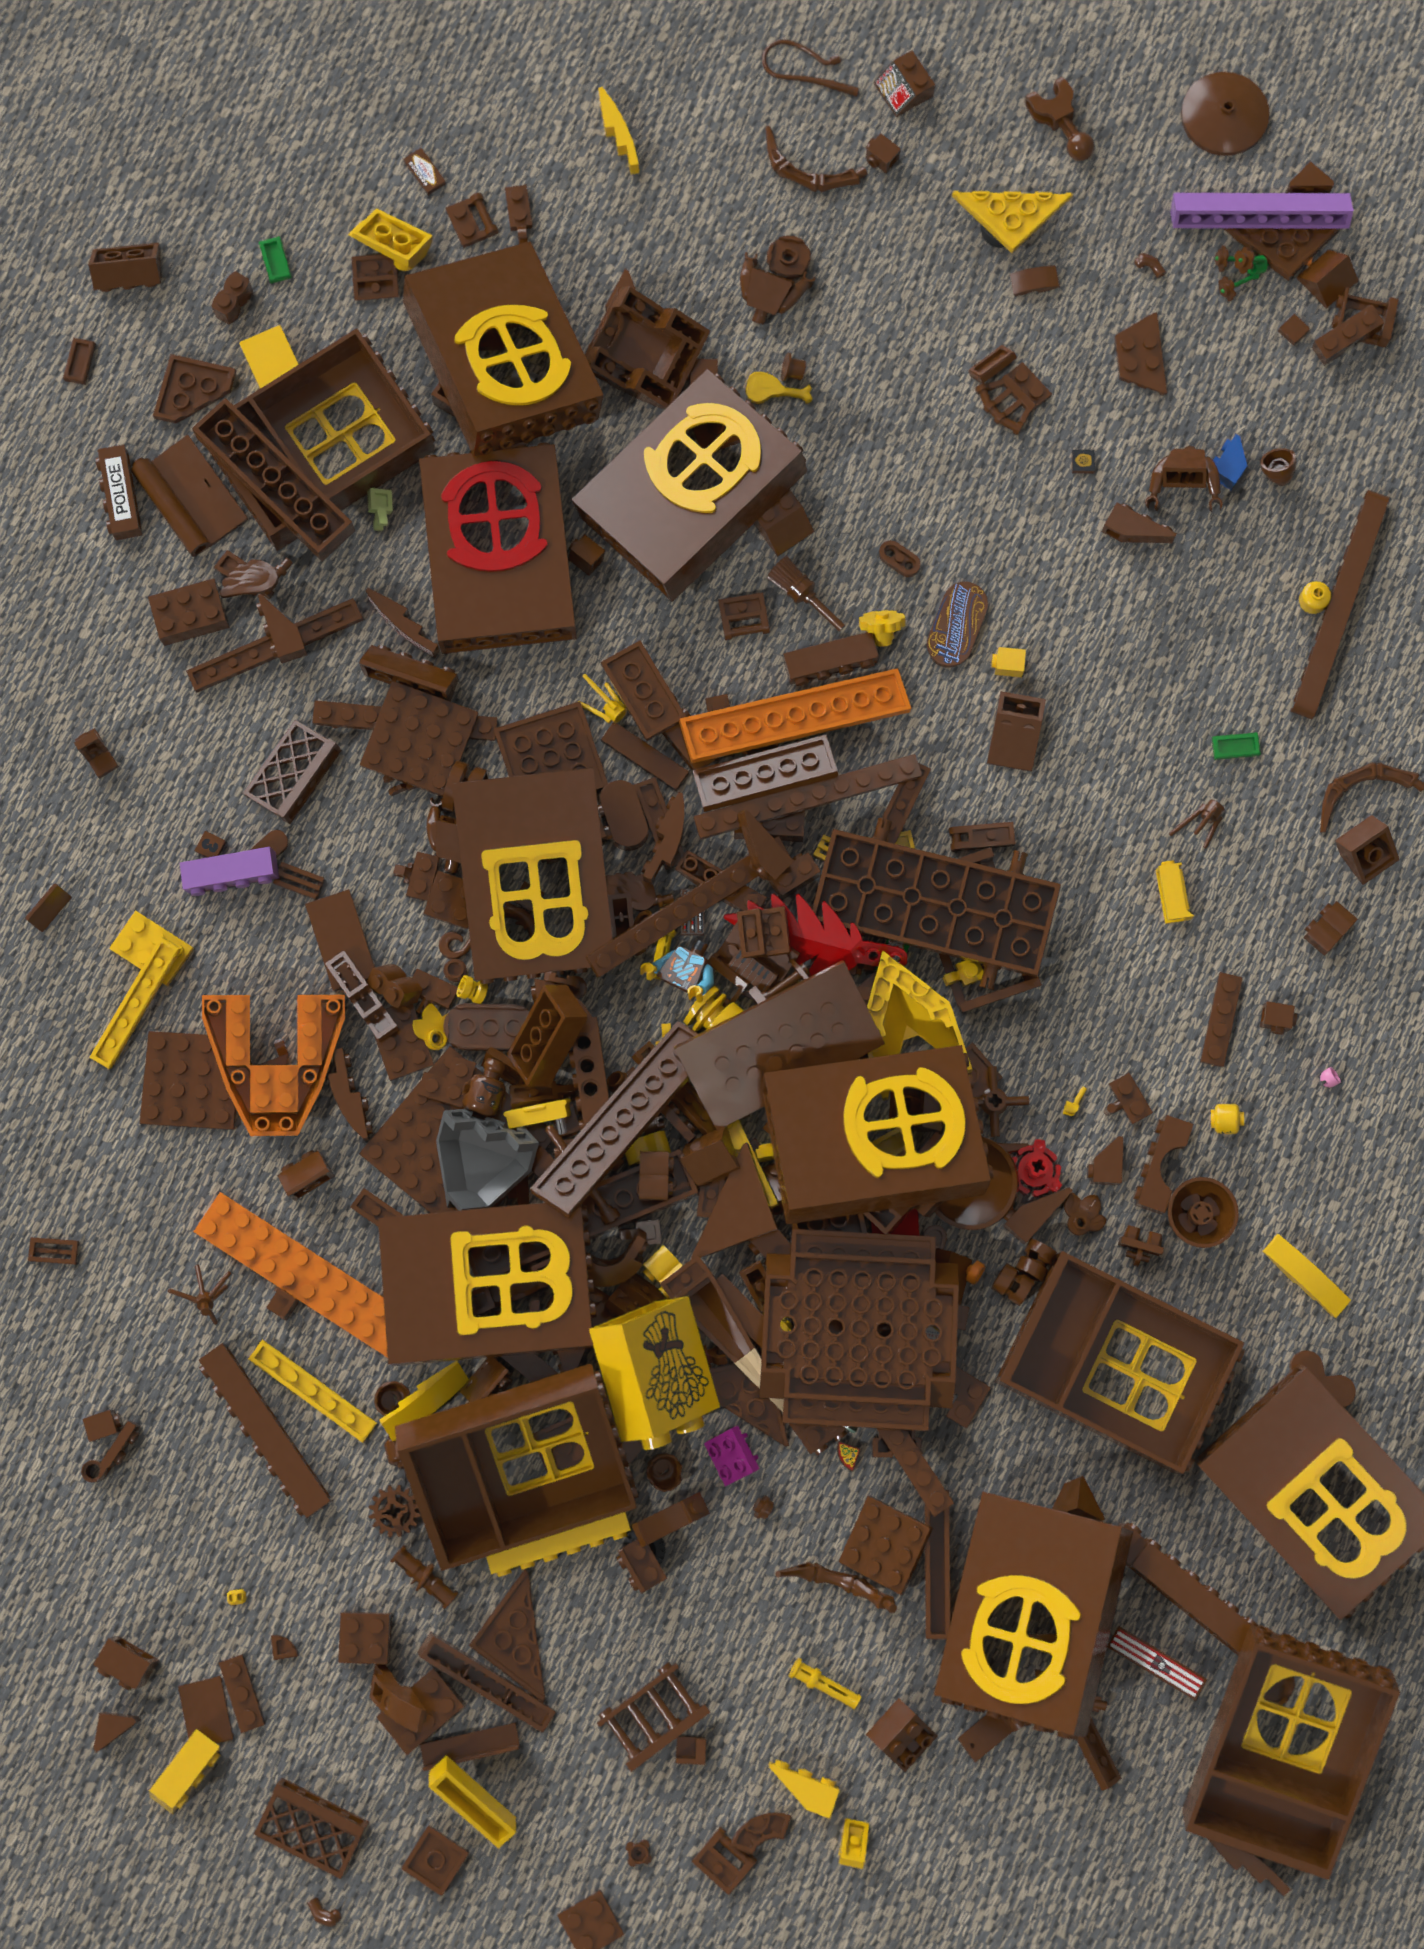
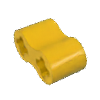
(652, 1142)

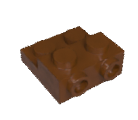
(816, 1436)

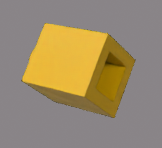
(1009, 662)

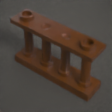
(675, 1725)

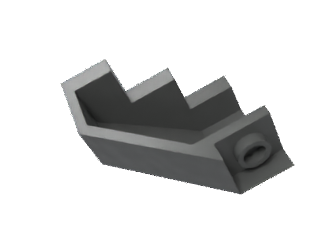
(481, 1159)

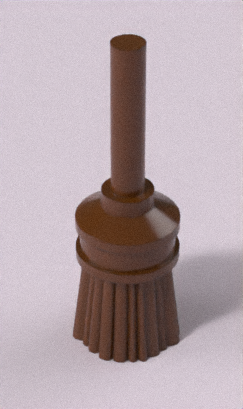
(800, 588)

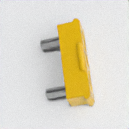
(540, 1113)

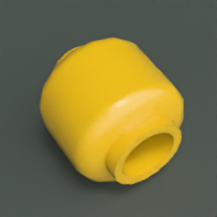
(1315, 597)
(1227, 1118)

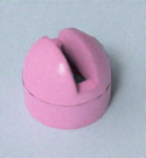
(1331, 1077)

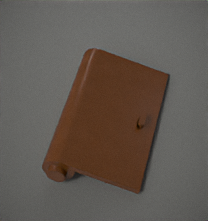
(179, 490)

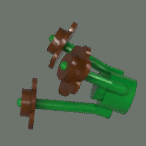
(1245, 262)

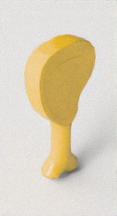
(764, 386)

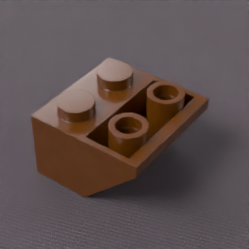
(901, 1735)

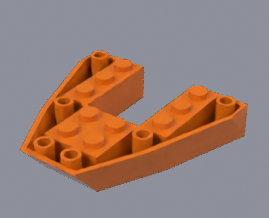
(273, 1097)

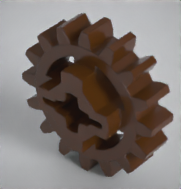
(397, 1523)

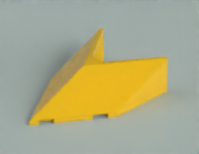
(908, 1009)

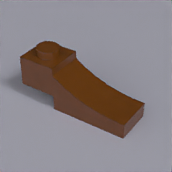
(670, 1519)

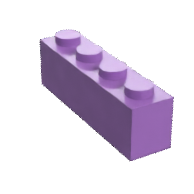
(229, 870)

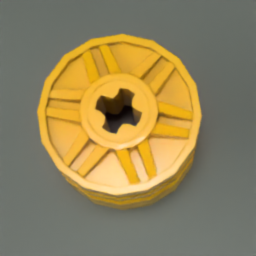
(710, 1011)

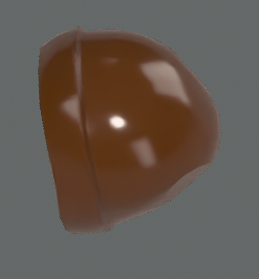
(1279, 465)

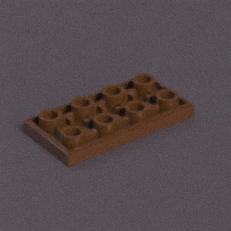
(339, 929)

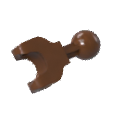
(1059, 114)

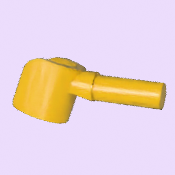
(1072, 1107)

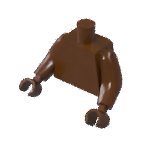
(769, 291)
(1187, 470)
(443, 836)

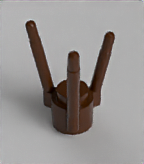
(1211, 813)

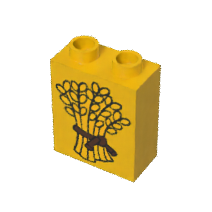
(655, 1372)

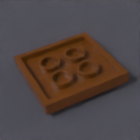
(885, 1545)

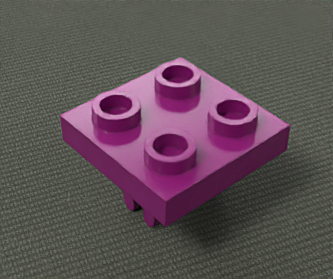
(732, 1455)

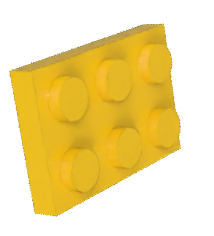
(139, 939)

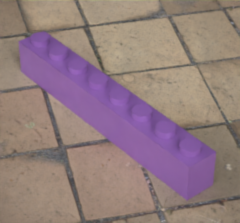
(1261, 210)

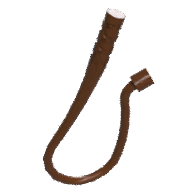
(834, 60)

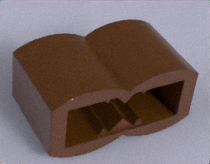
(229, 301)
(1330, 928)
(394, 985)
(654, 1175)

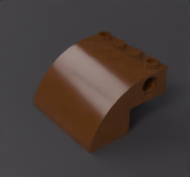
(645, 348)

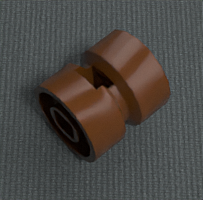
(1031, 1265)
(1006, 1279)

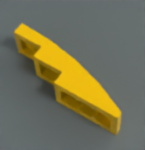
(616, 126)
(1306, 1275)
(427, 1399)

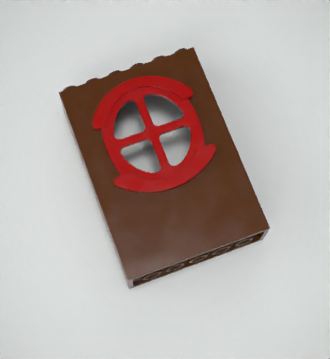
(499, 594)

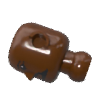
(485, 1092)

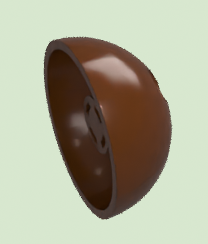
(1215, 1216)

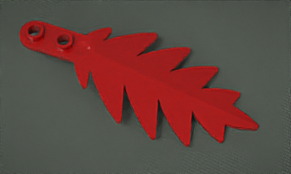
(827, 943)

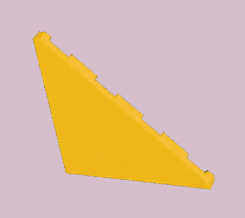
(1011, 215)

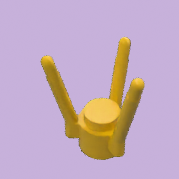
(614, 709)

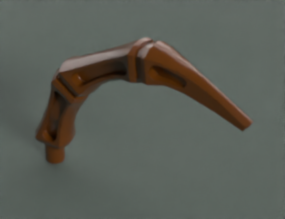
(809, 180)
(1365, 773)
(848, 1582)

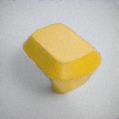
(236, 1597)

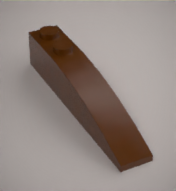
(485, 1681)

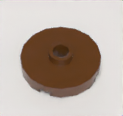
(792, 247)

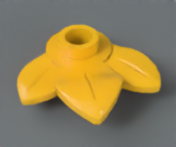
(431, 1024)

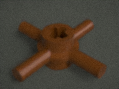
(1000, 1095)

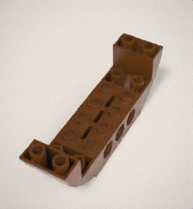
(579, 1058)

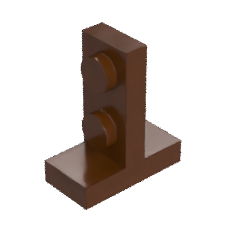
(96, 753)

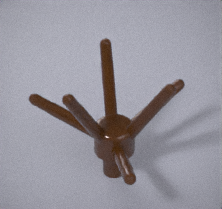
(204, 1299)

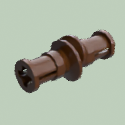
(423, 1575)

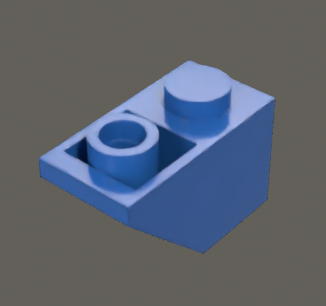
(1231, 463)

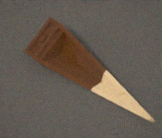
(716, 1316)

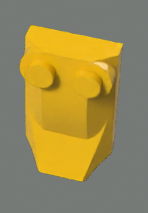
(393, 239)

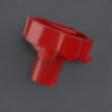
(1043, 1157)

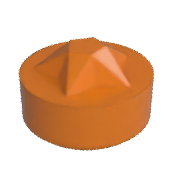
(975, 1272)

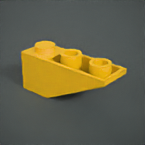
(810, 1792)

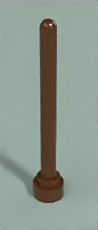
(607, 1212)

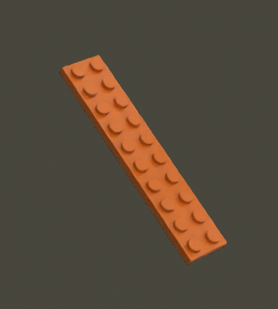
(794, 715)
(296, 1270)

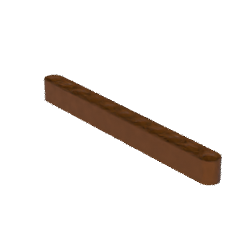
(1340, 605)

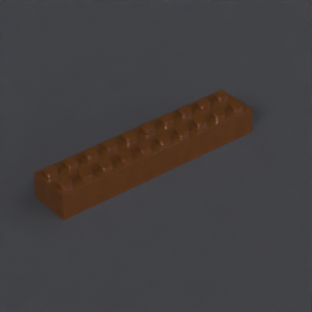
(619, 1191)

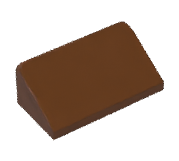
(48, 907)

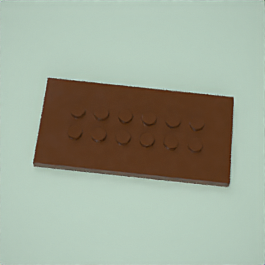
(798, 1028)

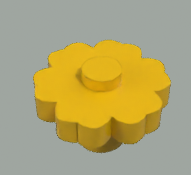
(882, 625)

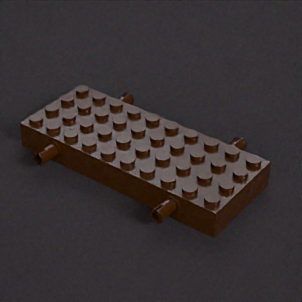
(939, 902)

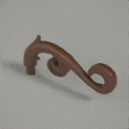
(510, 911)

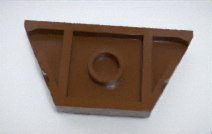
(1141, 355)

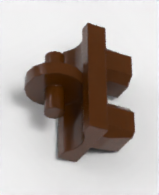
(1151, 1246)

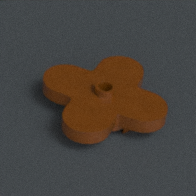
(1338, 1385)

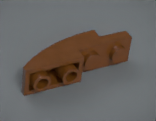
(671, 831)
(700, 870)
(350, 1104)
(396, 1700)

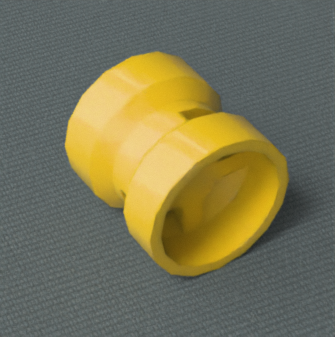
(471, 989)

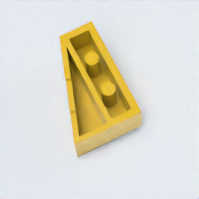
(185, 1772)

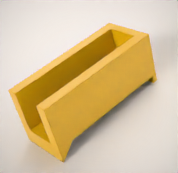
(1173, 892)

